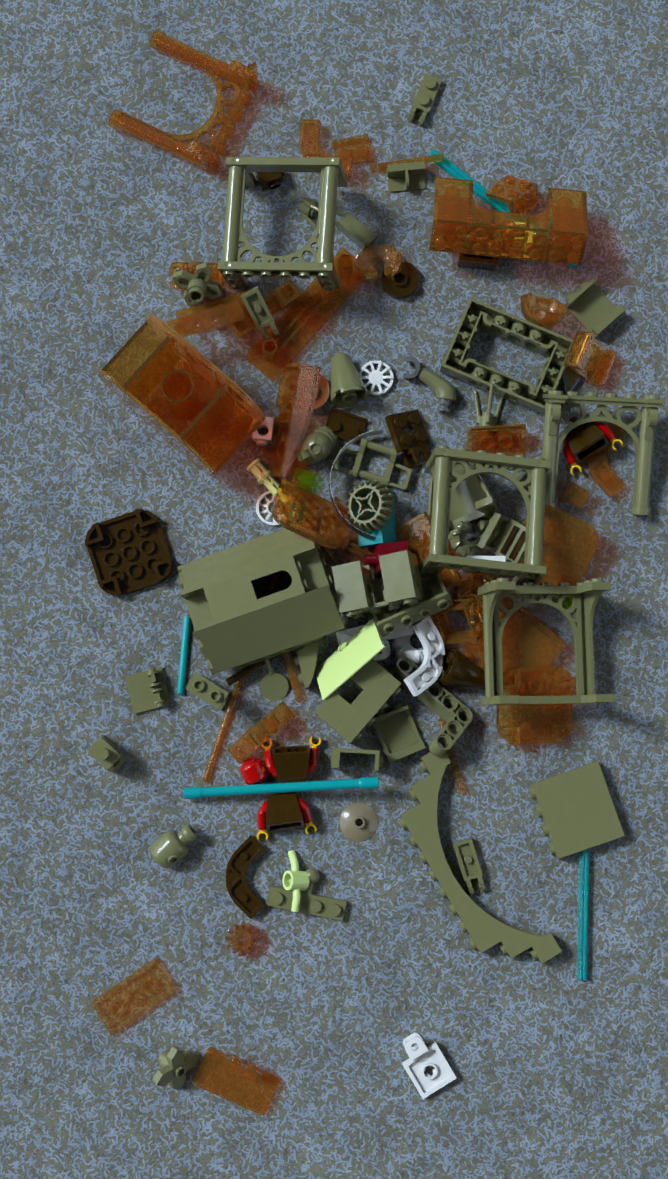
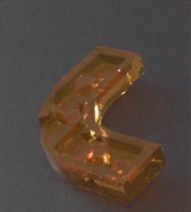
(310, 144)
(600, 470)

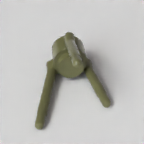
(309, 208)
(487, 418)

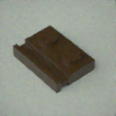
(346, 425)

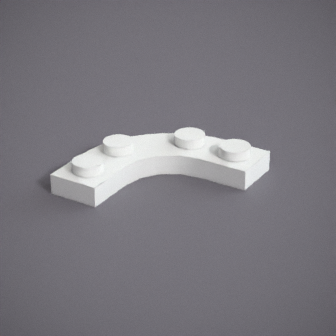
(433, 657)

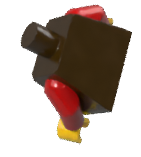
(585, 441)
(292, 762)
(283, 812)

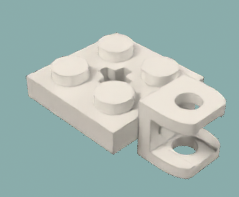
(423, 1056)

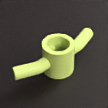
(295, 880)

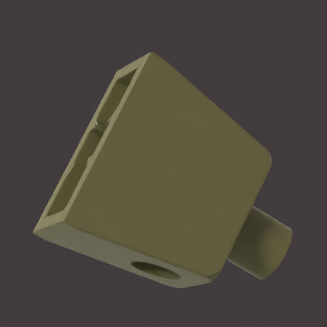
(107, 754)

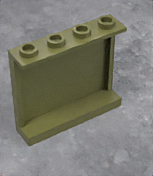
(576, 810)

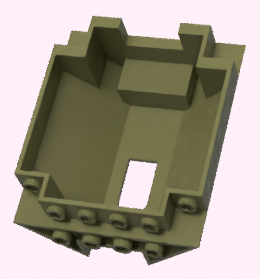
(245, 630)

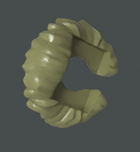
(458, 539)

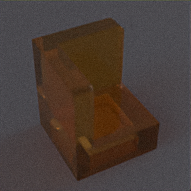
(575, 495)

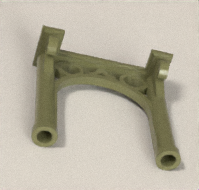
(644, 445)

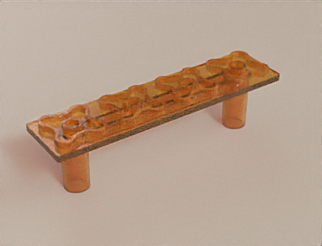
(304, 319)

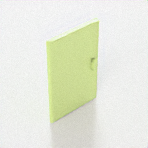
(349, 658)

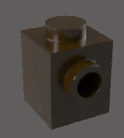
(269, 179)

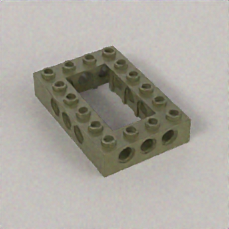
(517, 331)

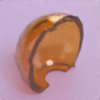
(541, 310)

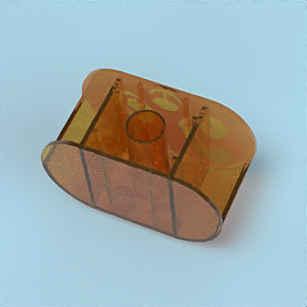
(182, 395)

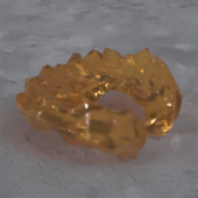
(377, 254)

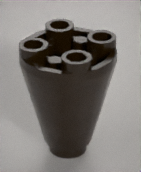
(461, 671)

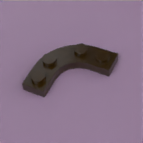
(236, 879)

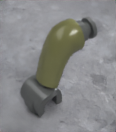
(443, 388)

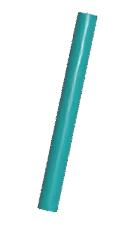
(184, 655)

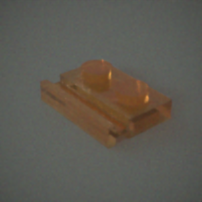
(357, 147)

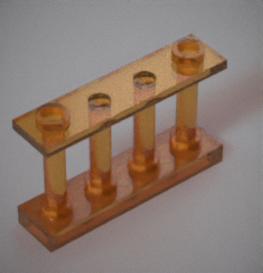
(209, 315)

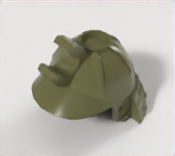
(318, 446)

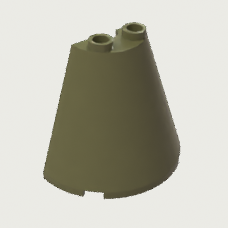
(469, 501)

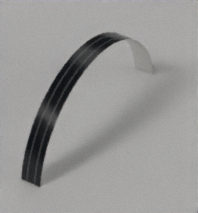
(375, 432)

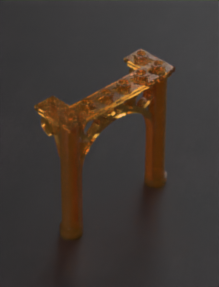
(235, 74)

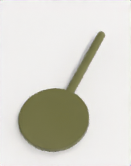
(273, 685)

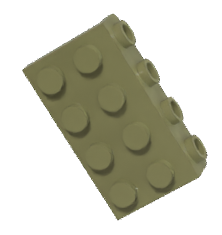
(435, 598)

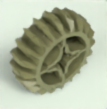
(369, 500)

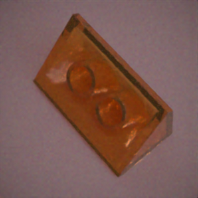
(497, 439)

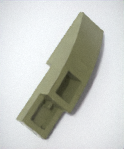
(306, 659)

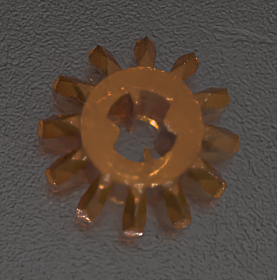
(236, 934)

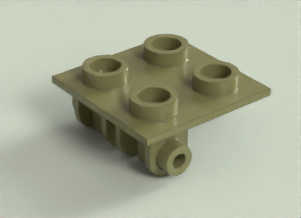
(147, 690)

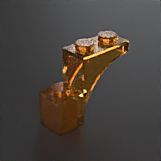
(261, 732)

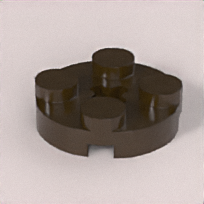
(405, 289)

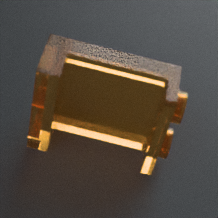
(589, 359)

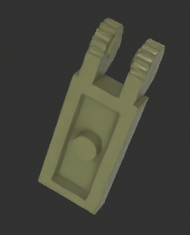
(425, 97)
(259, 311)
(469, 864)

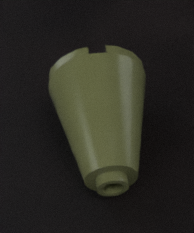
(346, 382)

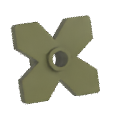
(197, 285)
(173, 1067)

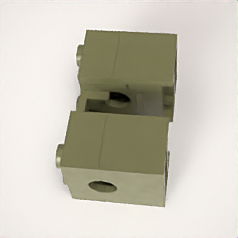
(399, 587)
(349, 719)

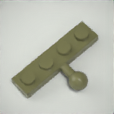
(309, 902)

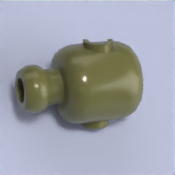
(172, 846)

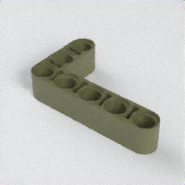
(436, 704)

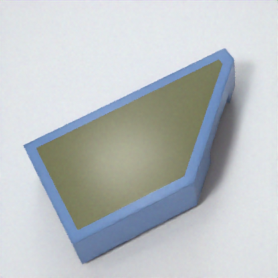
(569, 380)

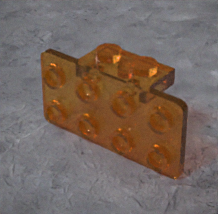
(236, 1080)

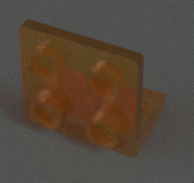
(519, 193)

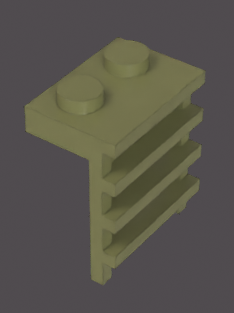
(498, 535)

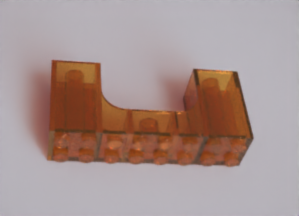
(466, 228)

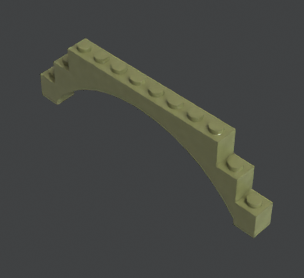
(481, 926)

